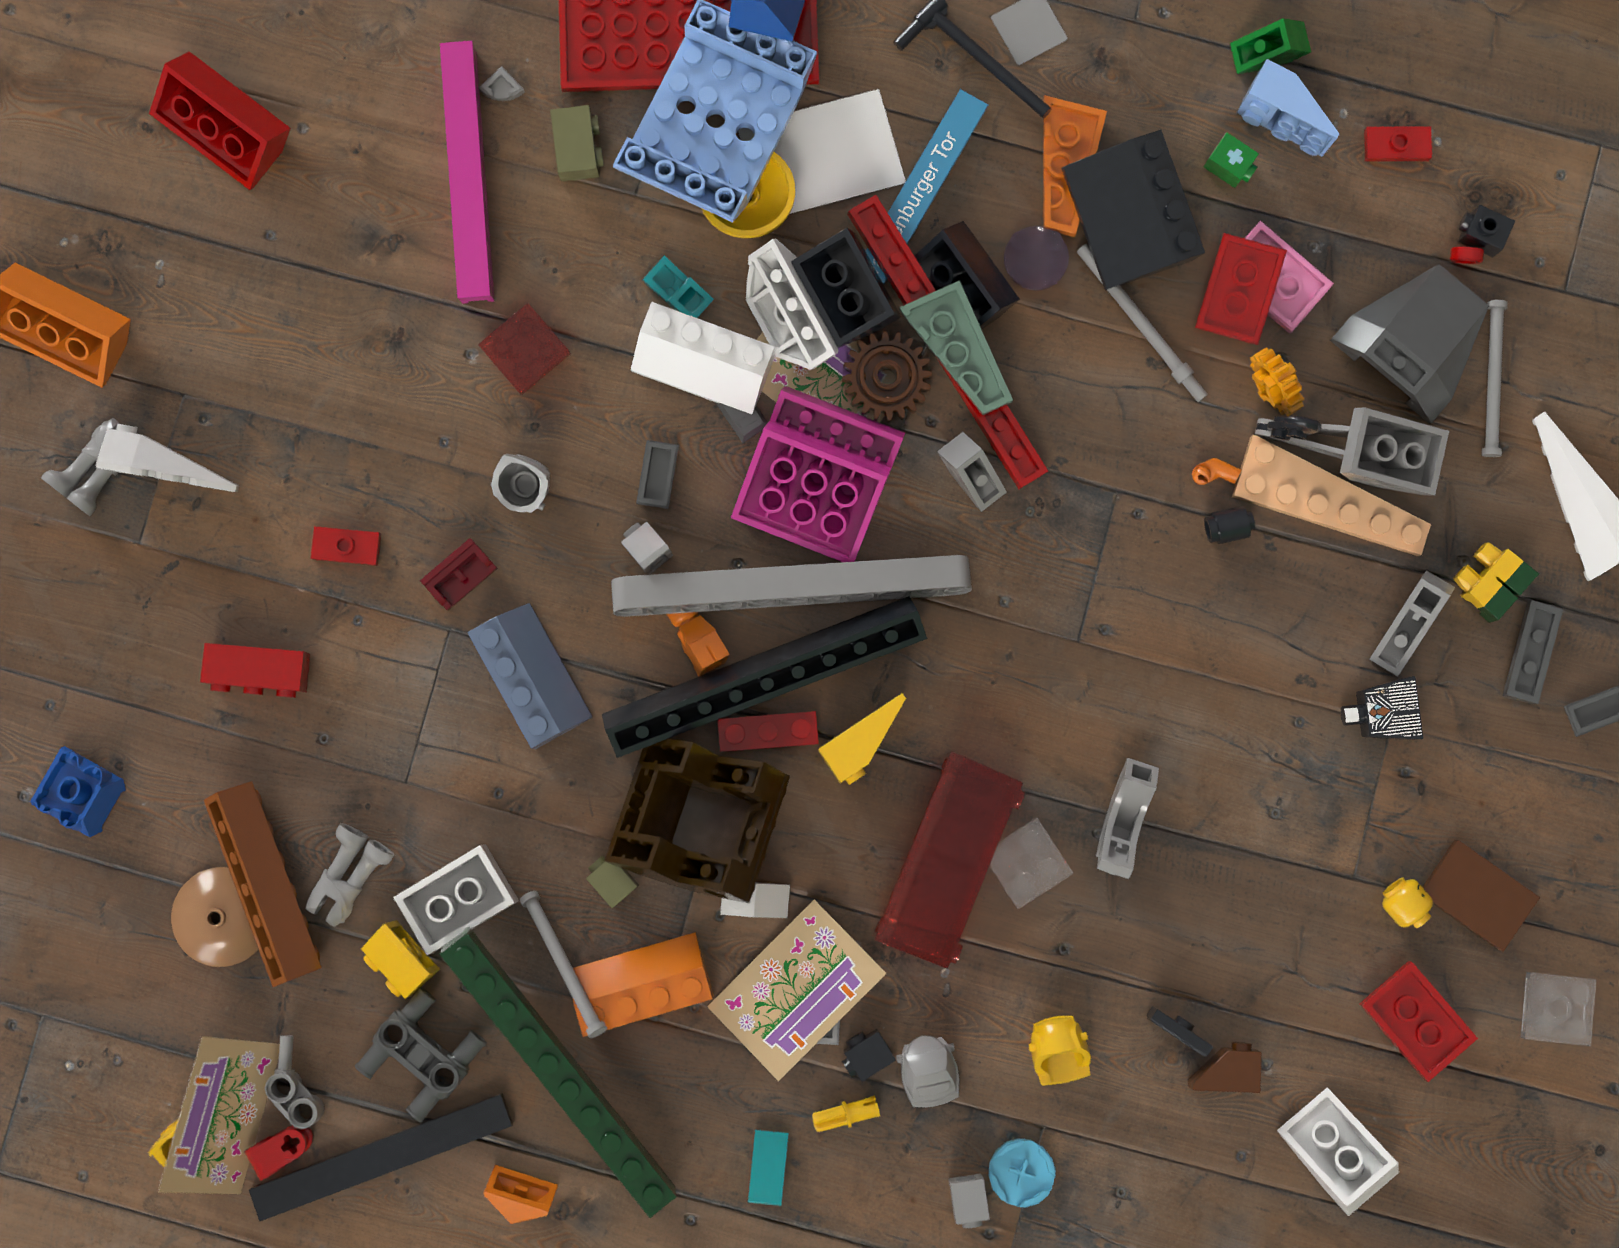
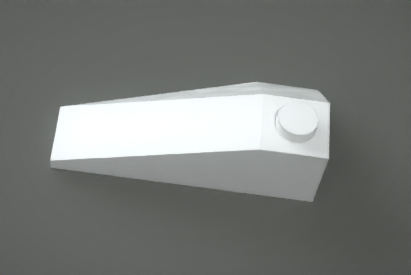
(143, 456)

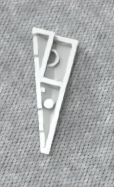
(1584, 500)

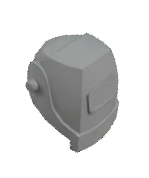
(520, 483)
(929, 1071)

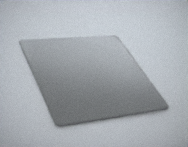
(1028, 29)

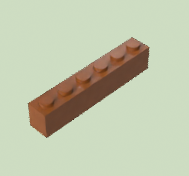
(262, 883)

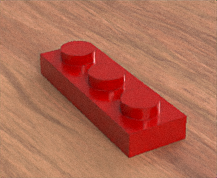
(768, 731)

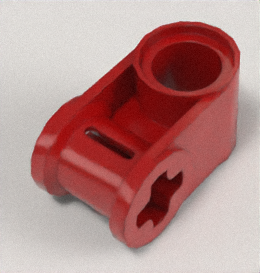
(276, 1150)

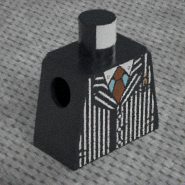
(1387, 711)

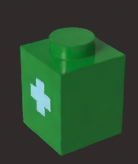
(1232, 161)

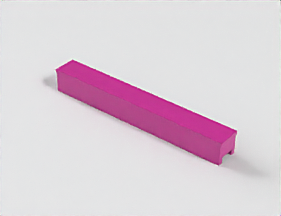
(466, 172)

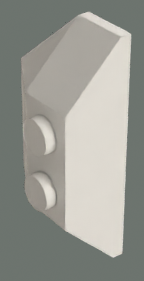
(786, 308)

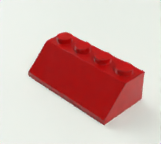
(218, 119)

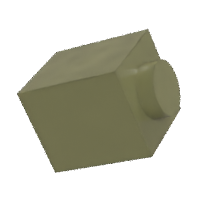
(611, 881)

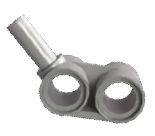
(298, 1094)

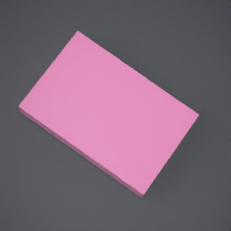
(1298, 285)

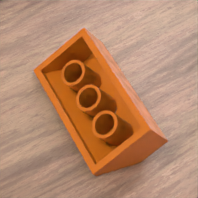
(61, 325)
(645, 982)

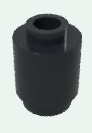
(1229, 525)

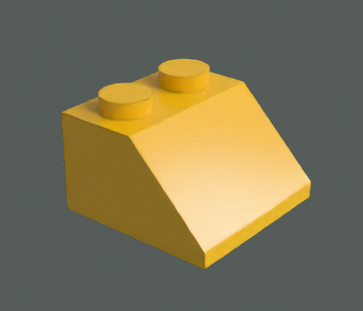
(399, 959)

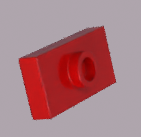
(1398, 143)
(345, 546)

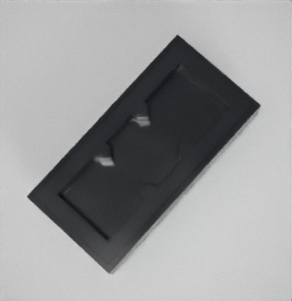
(1179, 1029)

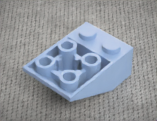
(1287, 109)

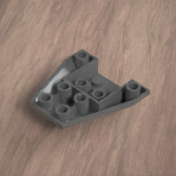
(1418, 337)

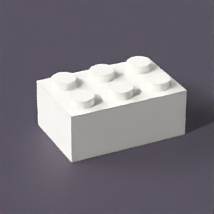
(456, 898)

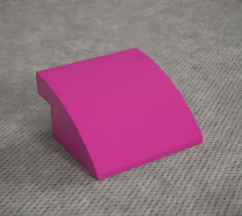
(817, 475)

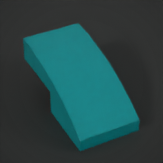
(677, 289)
(768, 1168)

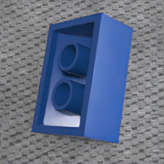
(767, 17)

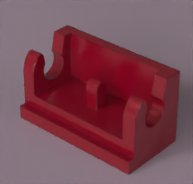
(458, 574)

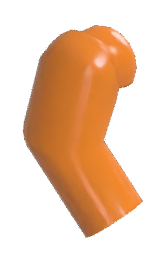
(1213, 469)

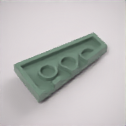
(956, 339)

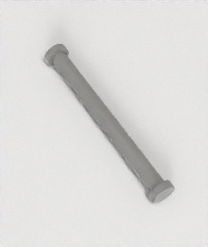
(1494, 378)
(594, 1025)

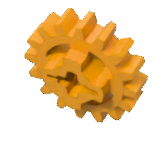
(1276, 381)

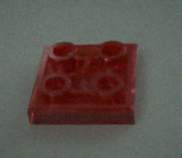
(524, 349)

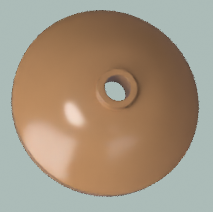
(201, 939)

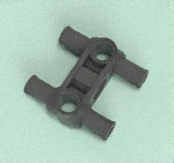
(420, 1054)

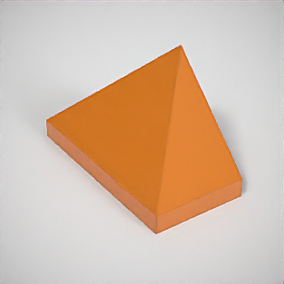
(519, 1195)

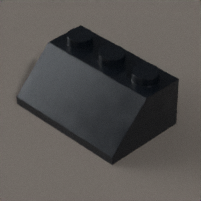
(960, 257)
(846, 288)

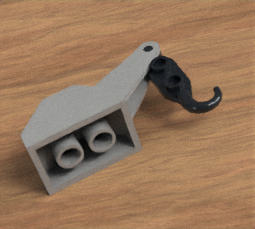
(1378, 449)

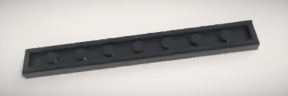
(380, 1157)

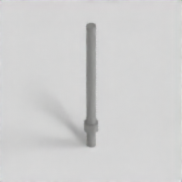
(1181, 372)

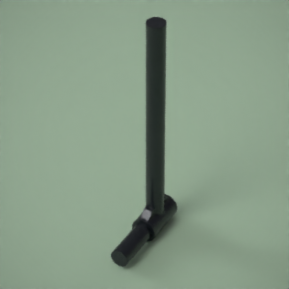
(934, 16)

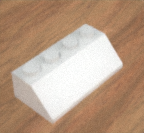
(702, 358)

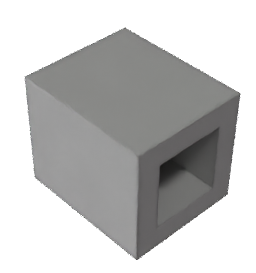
(969, 1200)

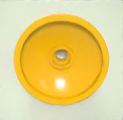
(769, 204)

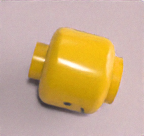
(1407, 903)

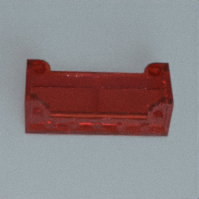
(948, 860)

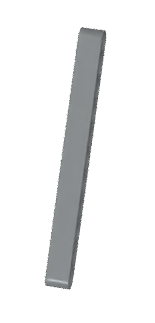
(790, 585)

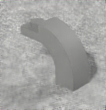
(1125, 817)

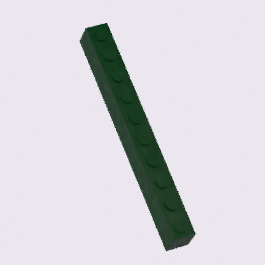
(558, 1072)

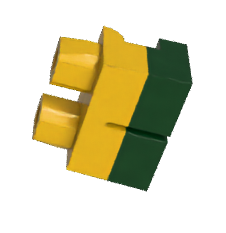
(1497, 584)

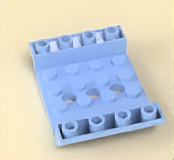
(727, 73)

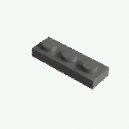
(1532, 652)

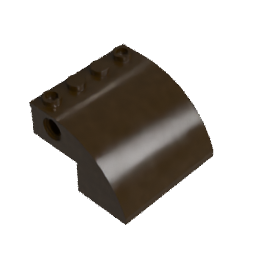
(698, 819)

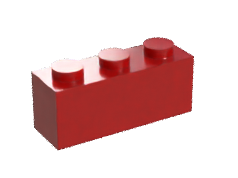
(255, 669)

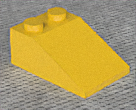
(856, 746)

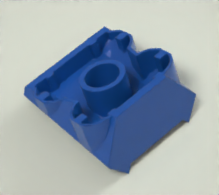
(78, 792)

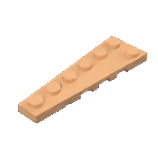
(1305, 491)

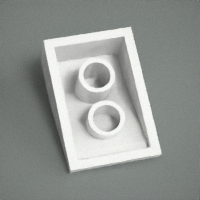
(1339, 1151)

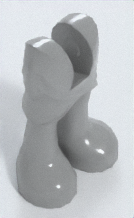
(67, 480)
(347, 891)

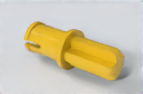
(845, 1114)

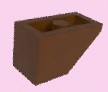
(1230, 1070)

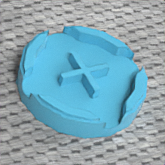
(1021, 1172)

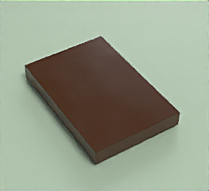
(1479, 895)

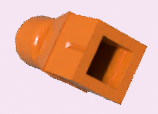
(699, 641)

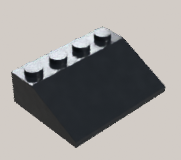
(1133, 210)

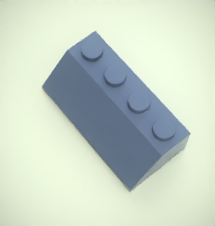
(530, 675)

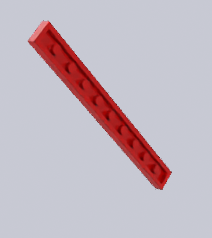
(911, 284)

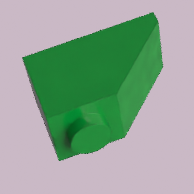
(1277, 42)

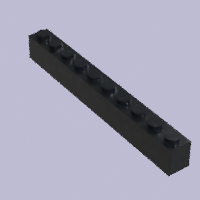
(763, 676)

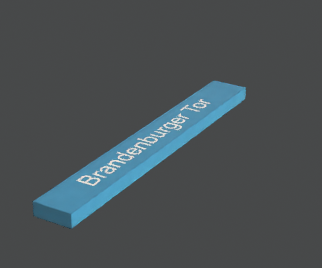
(934, 166)

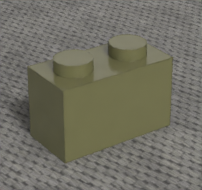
(575, 143)

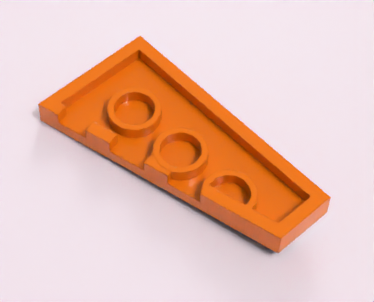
(1069, 135)

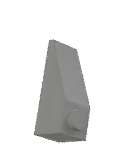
(1412, 623)

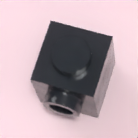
(1485, 230)
(867, 1055)

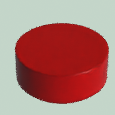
(1466, 255)

